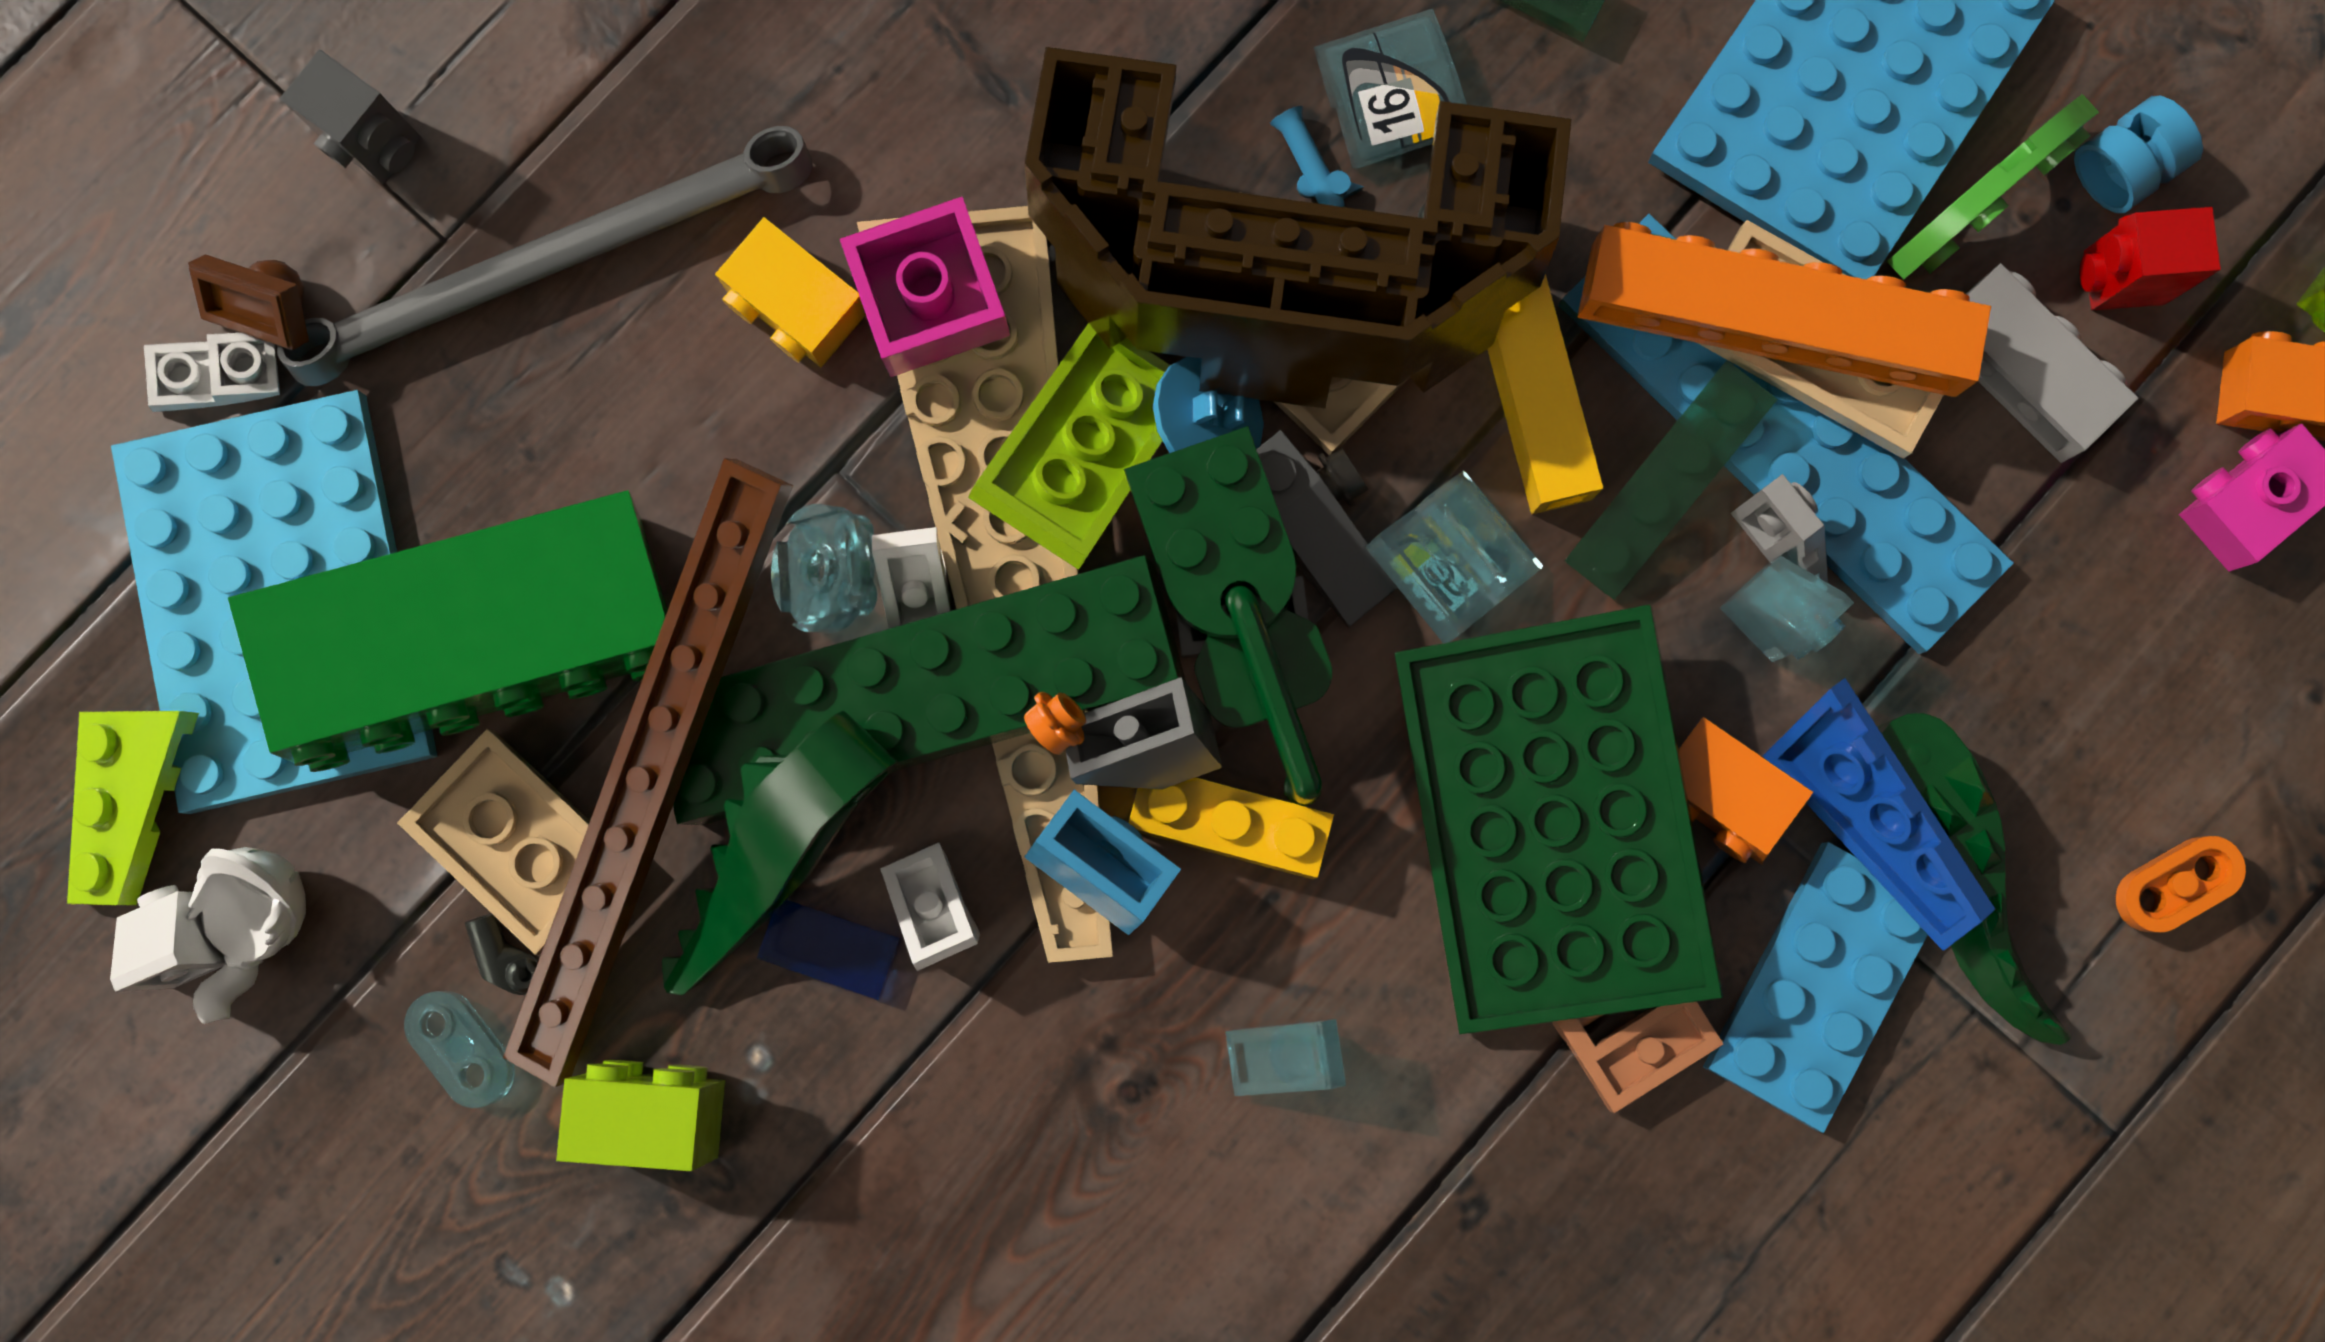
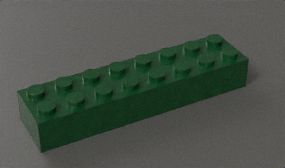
(942, 678)

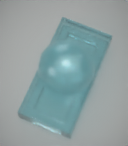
(1285, 1058)

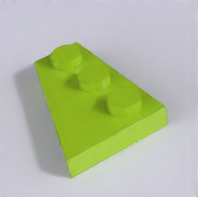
(119, 784)

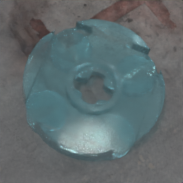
(841, 543)

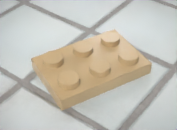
(501, 835)

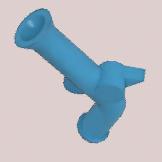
(1316, 178)

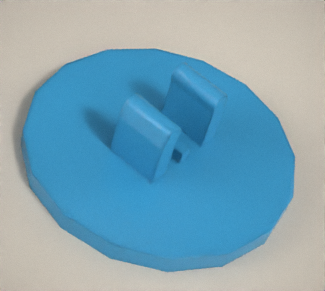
(1193, 416)

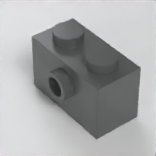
(351, 118)

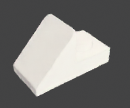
(911, 575)
(929, 906)

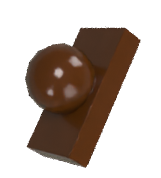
(252, 300)

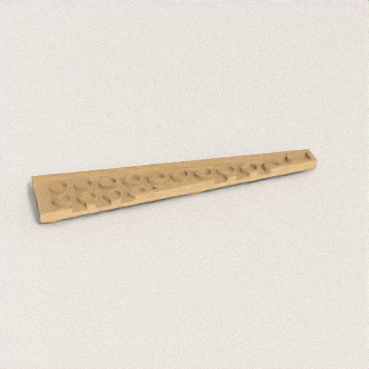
(958, 422)

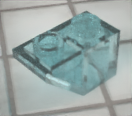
(1787, 610)

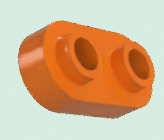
(2177, 888)

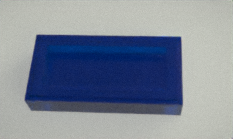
(829, 948)

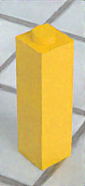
(1543, 406)

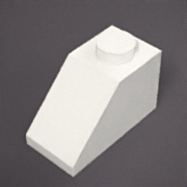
(160, 944)

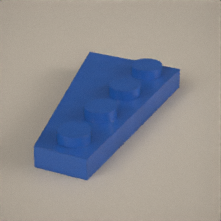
(1880, 814)

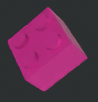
(925, 287)

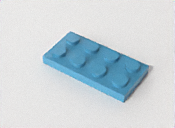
(1819, 990)

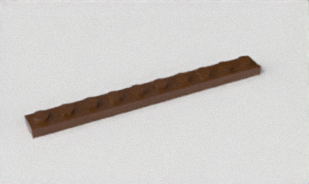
(647, 769)

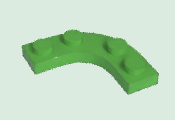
(1984, 200)

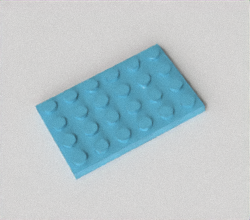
(229, 515)

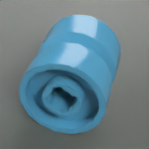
(2138, 154)

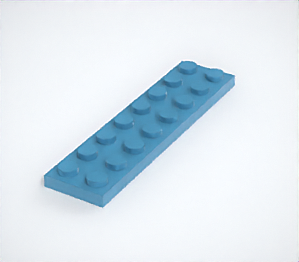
(1881, 517)

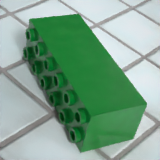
(451, 632)

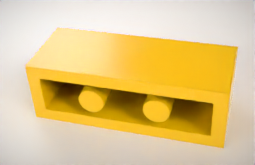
(1235, 824)

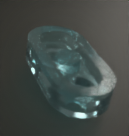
(462, 1042)

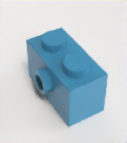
(1102, 862)

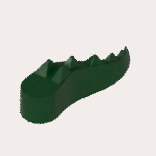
(1969, 815)
(777, 839)

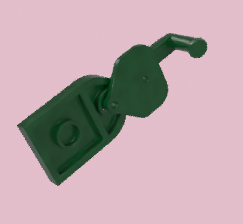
(1221, 529)

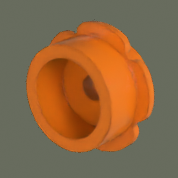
(1056, 722)

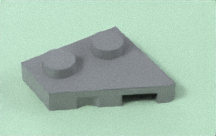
(1785, 524)

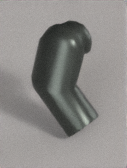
(497, 960)

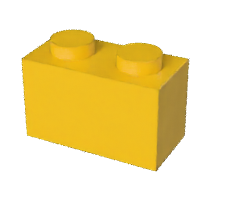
(791, 293)

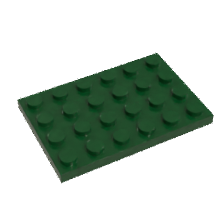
(1558, 822)

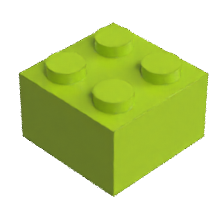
(641, 1118)

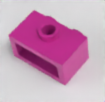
(2261, 499)

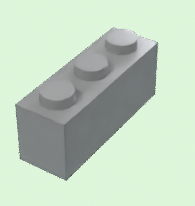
(2044, 369)

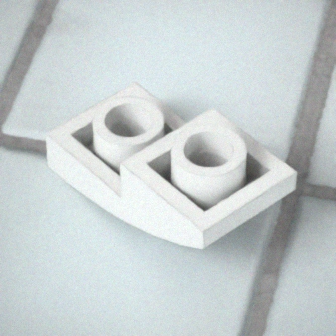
(210, 373)

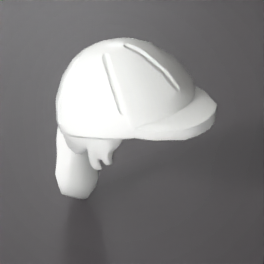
(248, 911)

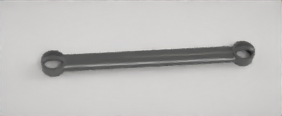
(550, 254)

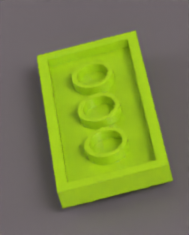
(1067, 455)

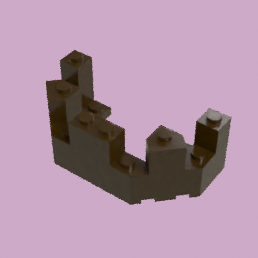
(1280, 286)

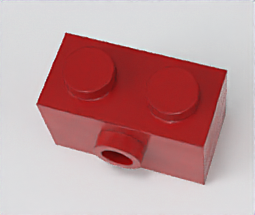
(2150, 258)

